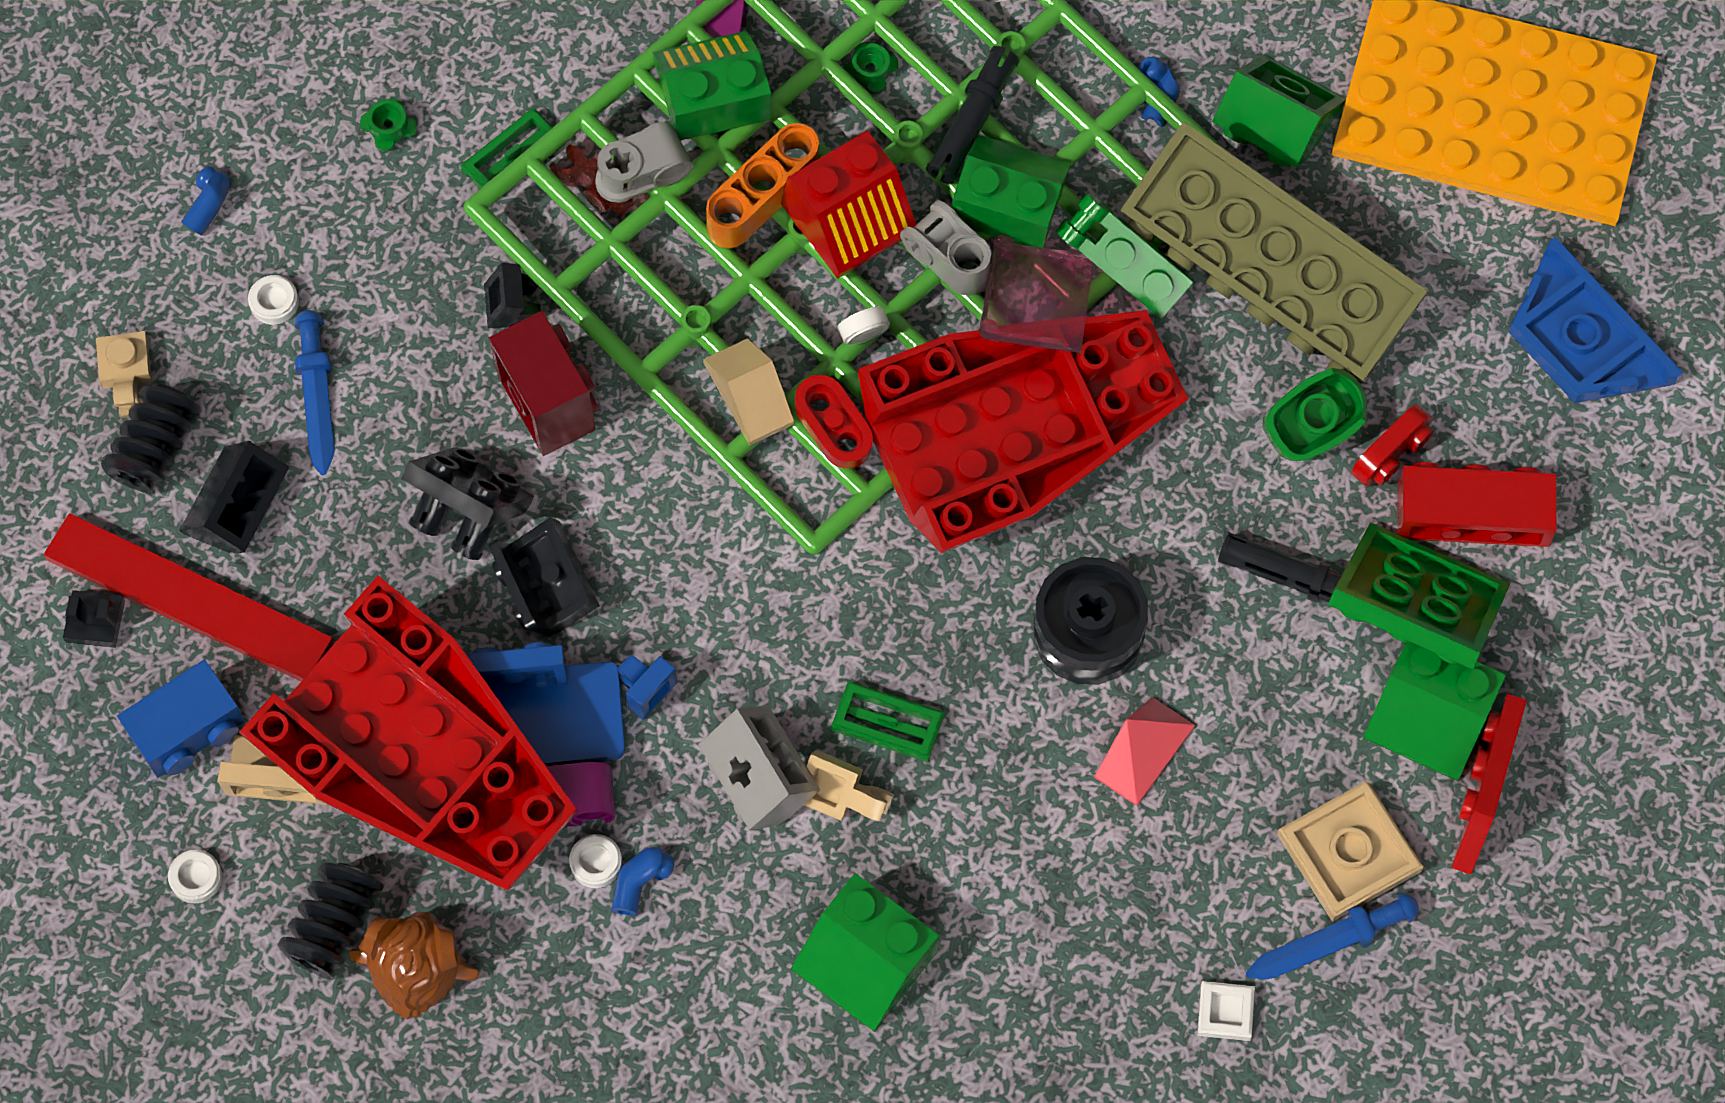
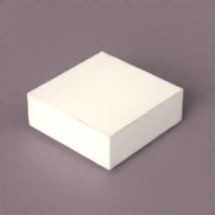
(1226, 1011)

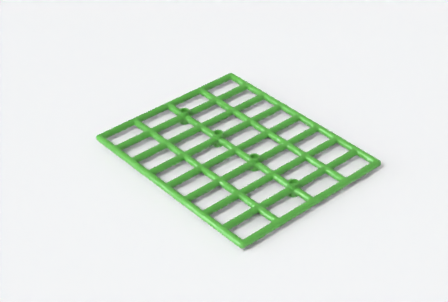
(905, 148)

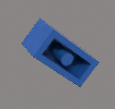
(182, 720)

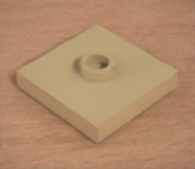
(1350, 850)

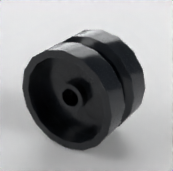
(1090, 620)

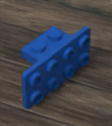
(561, 709)

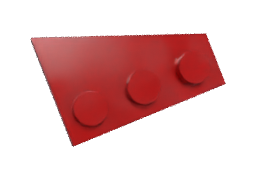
(1490, 771)

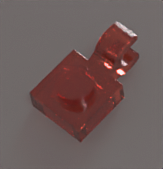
(584, 174)

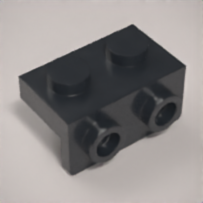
(544, 579)

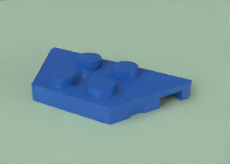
(1585, 335)

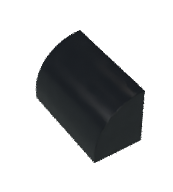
(235, 497)

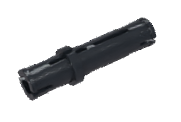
(982, 97)
(1279, 567)

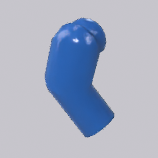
(1164, 79)
(208, 203)
(635, 873)

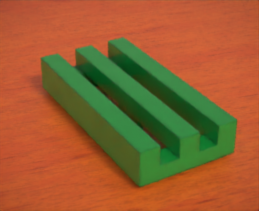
(471, 165)
(882, 739)

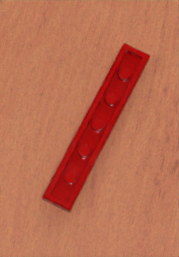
(187, 598)

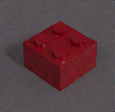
(544, 383)

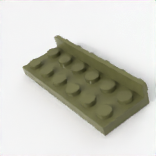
(1272, 253)

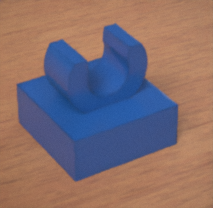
(646, 685)

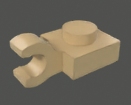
(123, 365)
(841, 789)

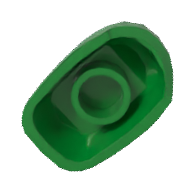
(1316, 415)

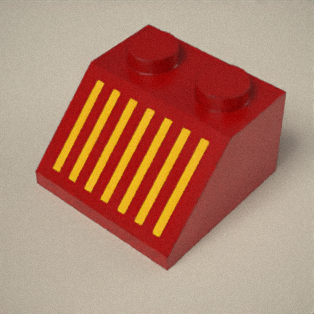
(849, 204)

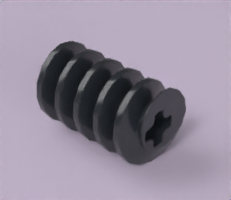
(148, 435)
(327, 917)

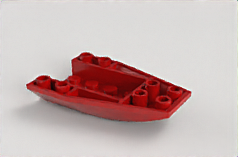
(1004, 428)
(415, 744)

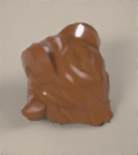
(412, 961)

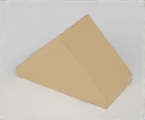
(750, 390)

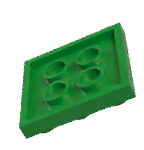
(1419, 595)

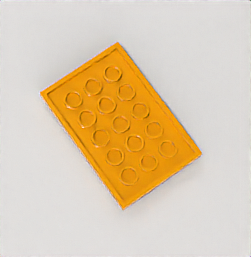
(1496, 106)

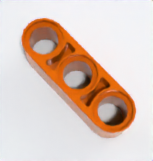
(752, 205)

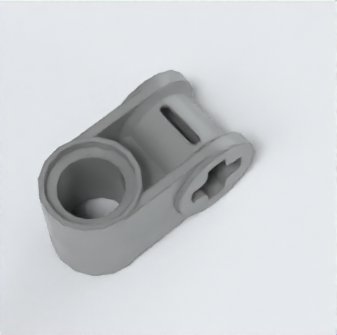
(642, 162)
(944, 241)

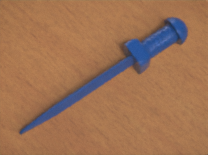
(313, 367)
(1355, 929)

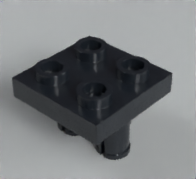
(460, 483)

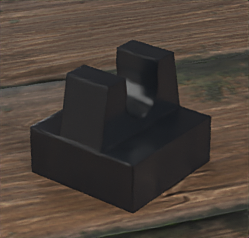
(505, 296)
(93, 618)

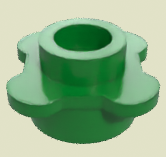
(874, 55)
(383, 112)

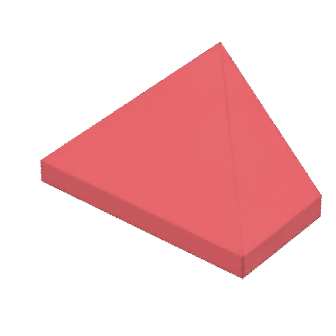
(1143, 749)

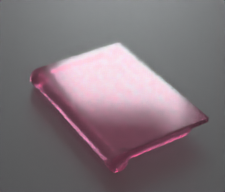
(1036, 296)

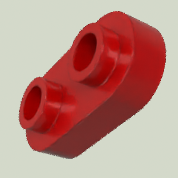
(835, 423)
(1380, 459)

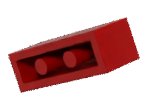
(1477, 505)

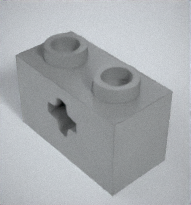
(758, 767)

